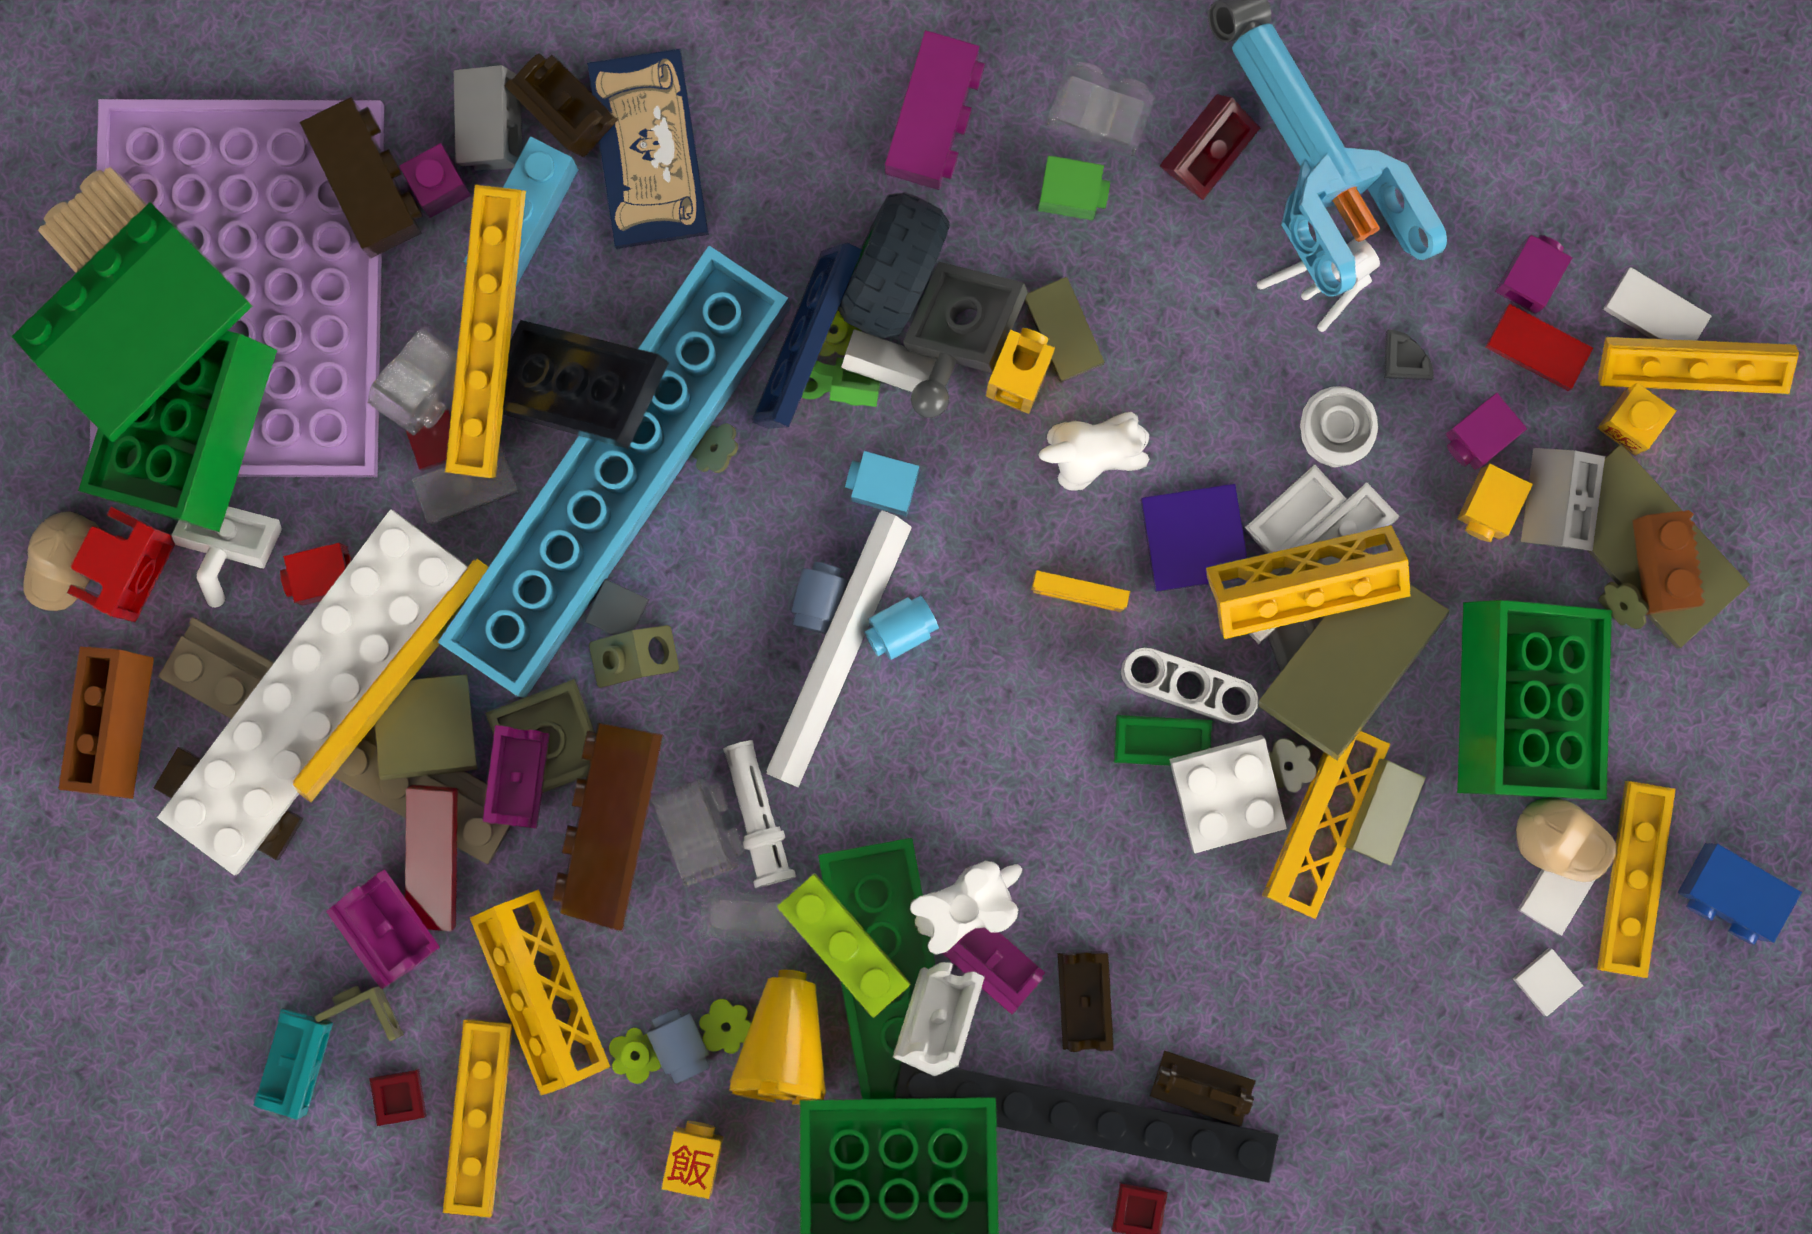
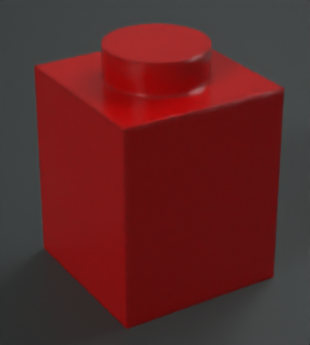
(313, 572)

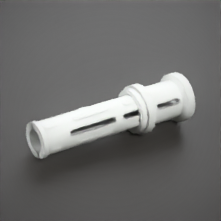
(762, 835)

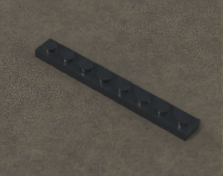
(1103, 1122)

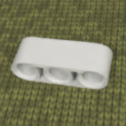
(1212, 685)

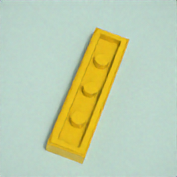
(1698, 365)
(1636, 879)
(477, 1118)

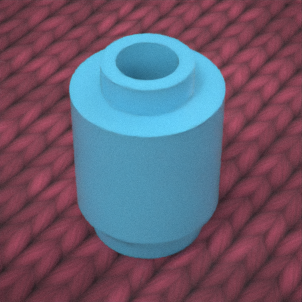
(901, 627)

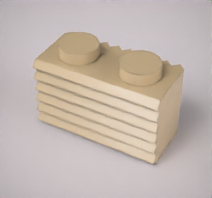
(91, 218)

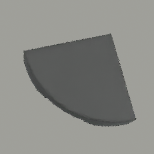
(1405, 358)

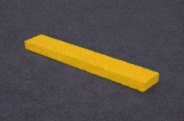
(485, 331)
(386, 687)

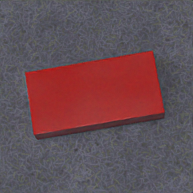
(1539, 347)

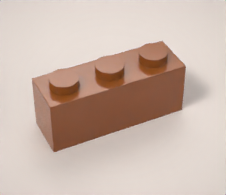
(106, 722)

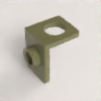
(628, 657)
(379, 1001)

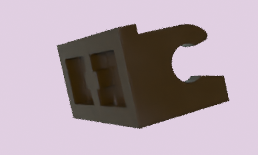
(561, 103)
(1085, 1001)

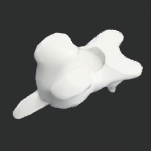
(1089, 449)
(974, 901)

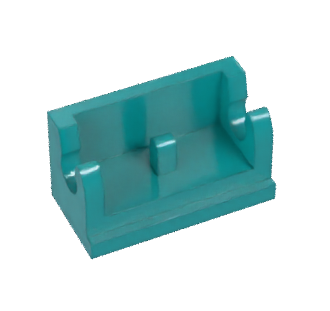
(293, 1064)

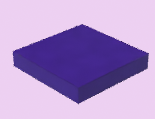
(1192, 533)

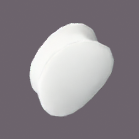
(1338, 426)

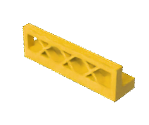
(1312, 587)
(1308, 822)
(525, 996)

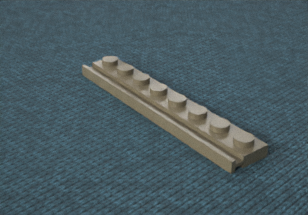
(227, 672)

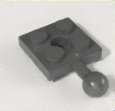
(970, 345)

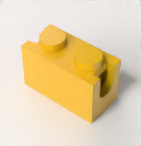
(1018, 382)

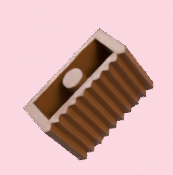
(1668, 561)

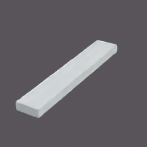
(839, 649)

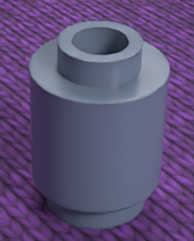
(818, 597)
(678, 1045)

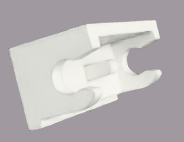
(938, 1019)

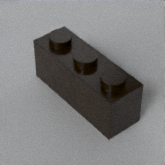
(363, 176)

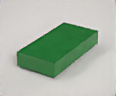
(1158, 739)

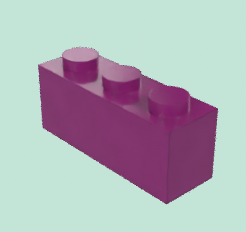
(934, 110)

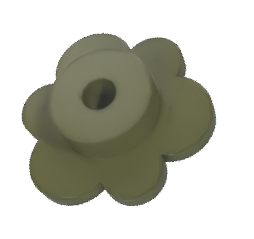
(716, 448)
(1625, 604)
(1303, 769)

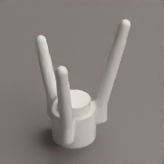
(1365, 262)

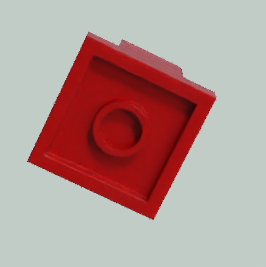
(122, 566)

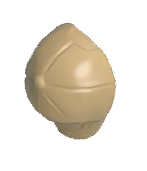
(50, 560)
(1564, 840)

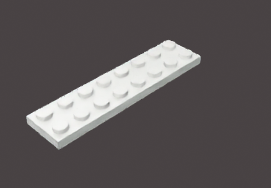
(308, 691)

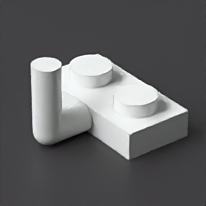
(242, 538)

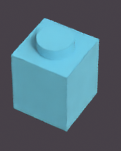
(882, 482)

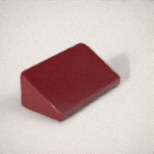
(1210, 145)

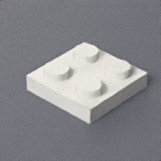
(1228, 793)

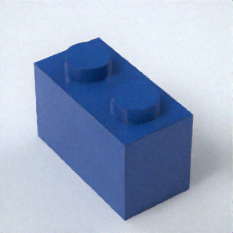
(1739, 894)

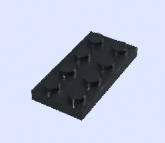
(579, 383)

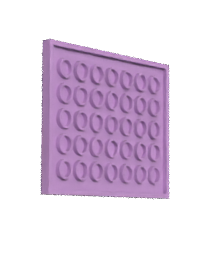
(266, 216)

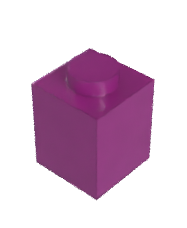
(435, 180)
(1534, 273)
(1484, 432)

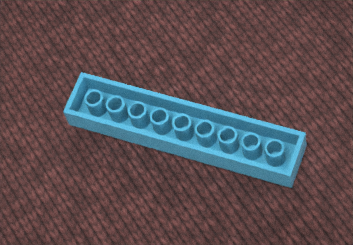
(607, 491)

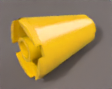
(783, 1044)

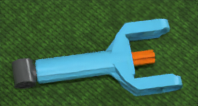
(1328, 169)

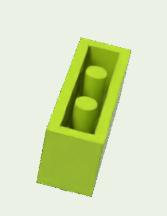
(844, 945)

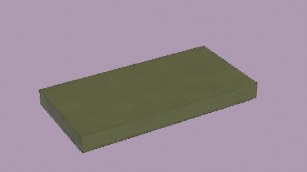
(1630, 494)
(1351, 668)

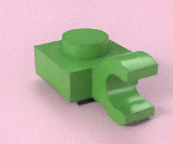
(842, 385)

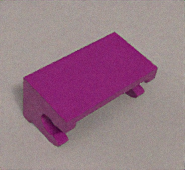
(516, 777)
(383, 929)
(1007, 971)

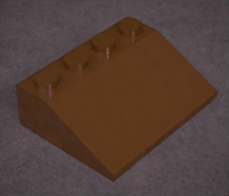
(608, 825)

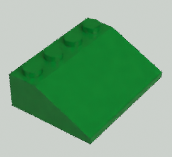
(131, 321)
(190, 441)
(1534, 700)
(898, 1166)

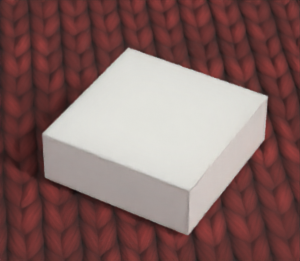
(1547, 982)

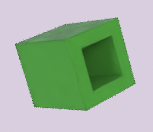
(1073, 188)

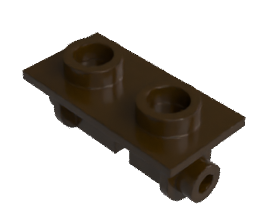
(1203, 1088)

